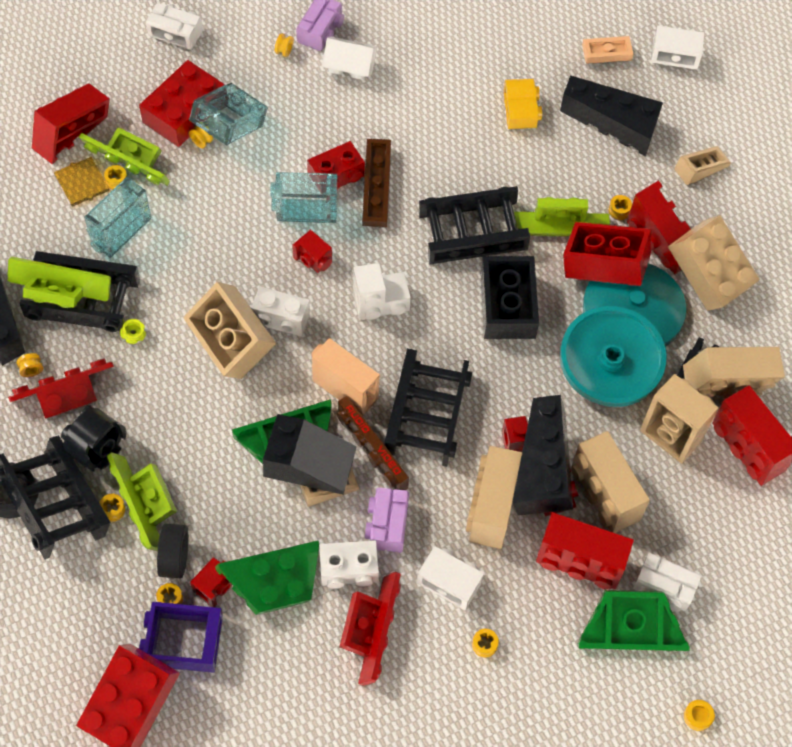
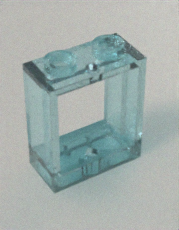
(207, 113)
(304, 186)
(118, 217)

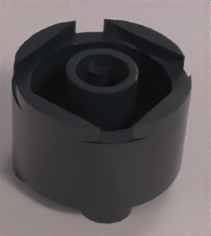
(93, 438)

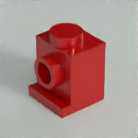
(313, 251)
(514, 433)
(209, 583)

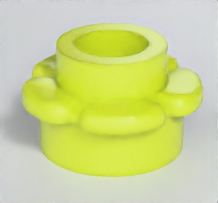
(137, 326)

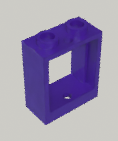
(209, 615)

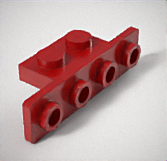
(64, 393)
(368, 626)

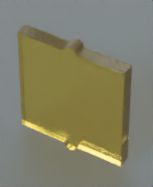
(81, 181)

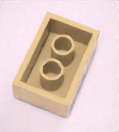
(713, 263)
(229, 330)
(733, 368)
(678, 418)
(609, 482)
(493, 496)

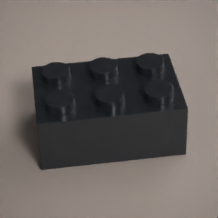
(509, 297)

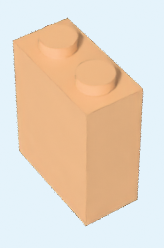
(345, 375)

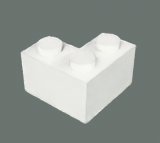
(379, 294)

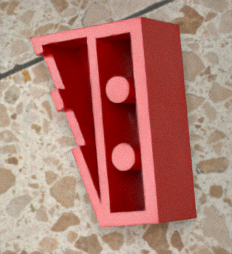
(66, 118)
(653, 212)

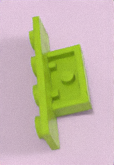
(131, 151)
(558, 216)
(57, 283)
(145, 497)

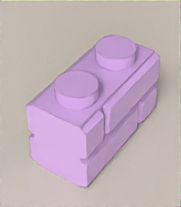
(319, 23)
(388, 519)

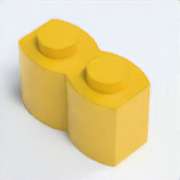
(521, 103)

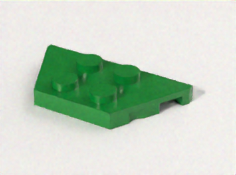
(256, 435)
(274, 577)
(633, 623)

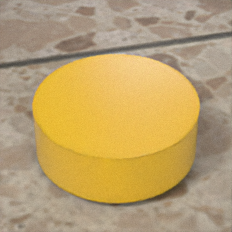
(699, 715)

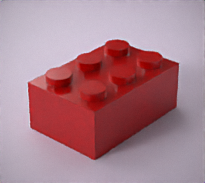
(170, 105)
(607, 253)
(754, 435)
(584, 551)
(127, 698)

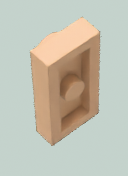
(607, 49)

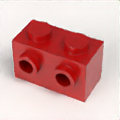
(341, 160)

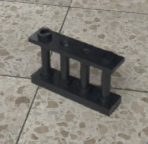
(473, 246)
(121, 275)
(407, 390)
(68, 477)

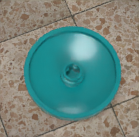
(656, 299)
(613, 356)

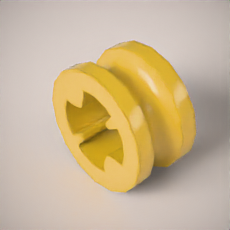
(284, 44)
(200, 137)
(114, 170)
(620, 200)
(29, 365)
(111, 499)
(167, 588)
(488, 633)

